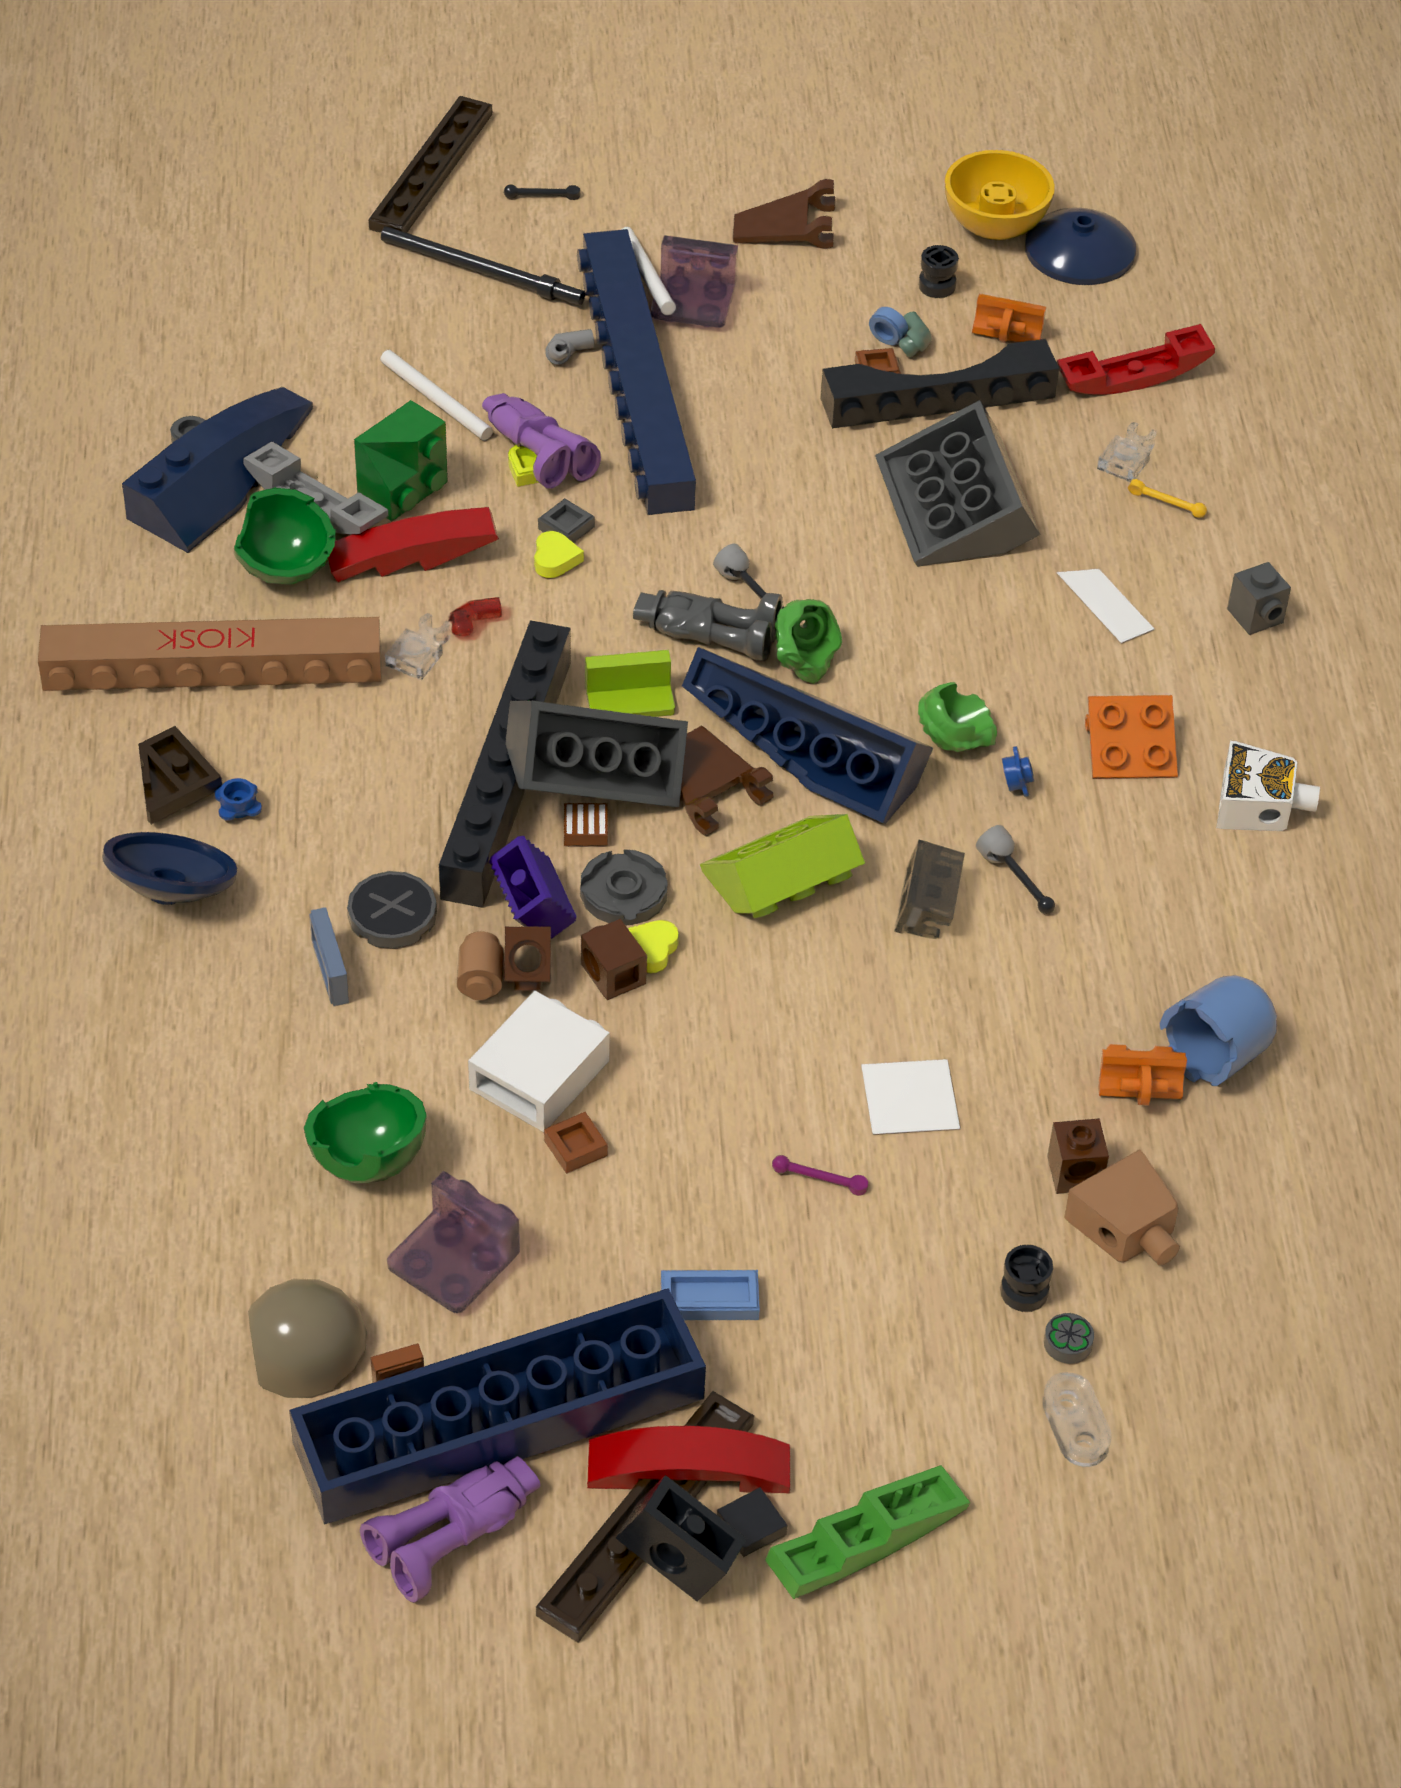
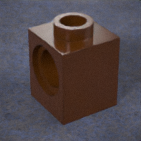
(517, 937)
(613, 959)
(1076, 1152)

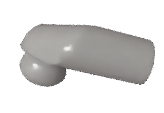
(565, 344)

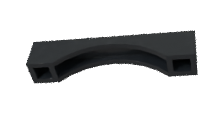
(870, 395)

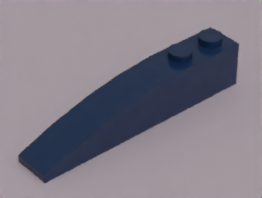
(203, 474)
(812, 738)

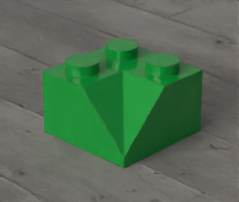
(402, 459)

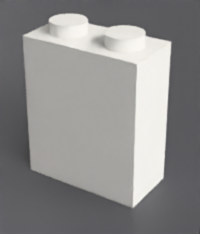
(539, 1060)

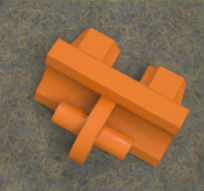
(1008, 319)
(1142, 1073)

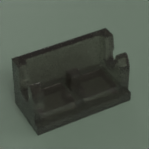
(929, 889)

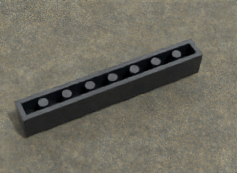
(493, 790)

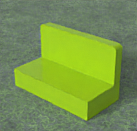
(630, 683)

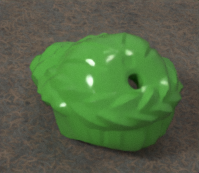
(808, 646)
(956, 719)

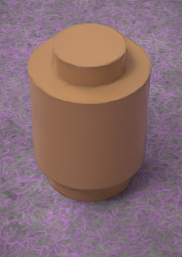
(480, 966)

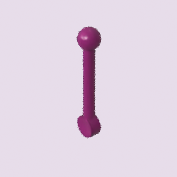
(857, 1184)

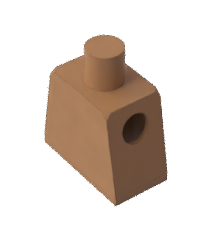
(1126, 1210)

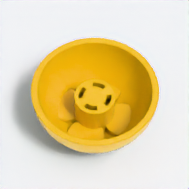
(998, 193)

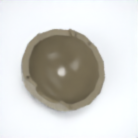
(305, 1337)

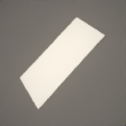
(1107, 603)

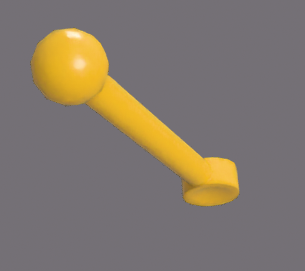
(1138, 488)

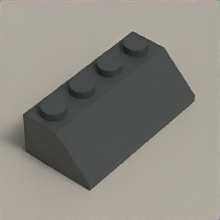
(596, 752)

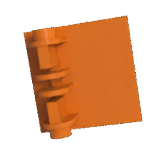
(1132, 736)

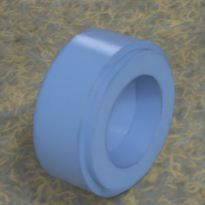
(888, 325)

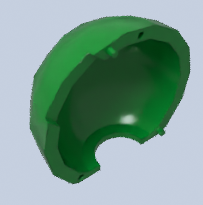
(284, 536)
(367, 1132)

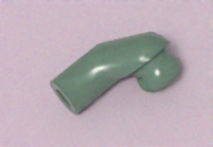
(917, 336)

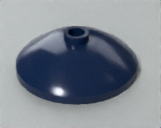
(1080, 246)
(169, 866)

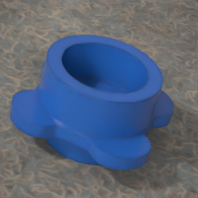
(1018, 772)
(238, 799)

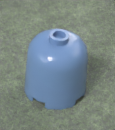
(1221, 1027)

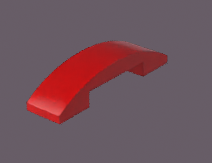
(1140, 369)
(689, 1454)

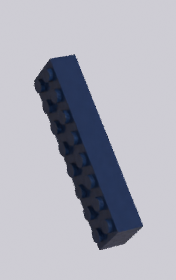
(496, 1405)

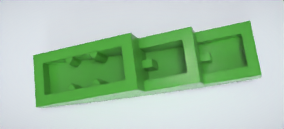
(868, 1532)

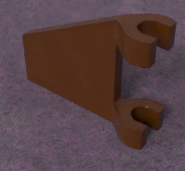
(788, 218)
(712, 769)

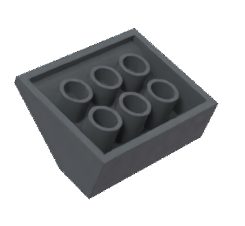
(957, 490)

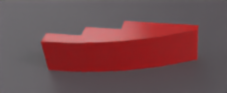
(422, 538)

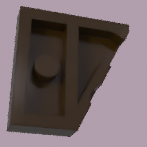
(174, 774)

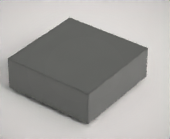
(567, 520)

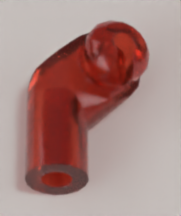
(473, 610)

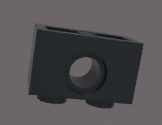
(681, 1538)

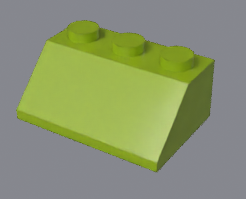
(785, 864)

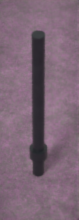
(545, 285)

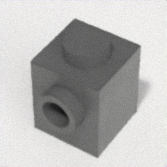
(1259, 598)

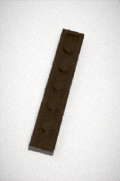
(431, 165)
(605, 1562)

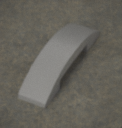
(279, 468)

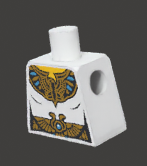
(1261, 790)

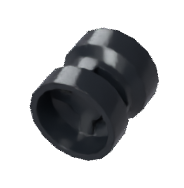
(938, 271)
(1026, 1278)

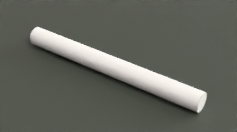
(651, 277)
(436, 395)

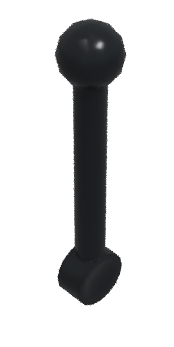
(571, 192)

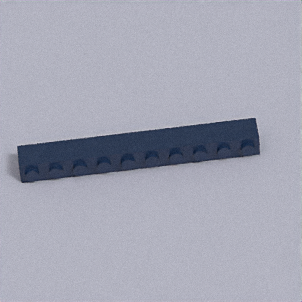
(636, 373)

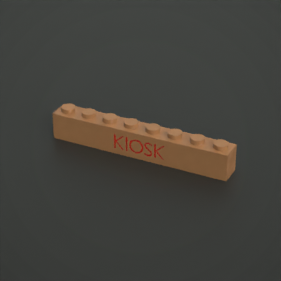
(209, 653)

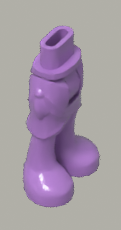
(555, 447)
(474, 1506)

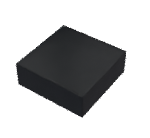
(755, 1519)

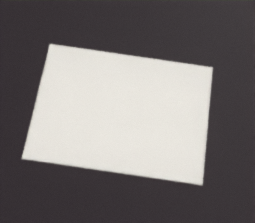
(910, 1096)

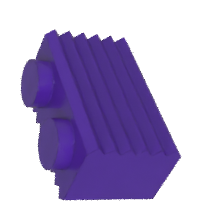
(532, 886)

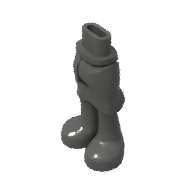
(696, 618)

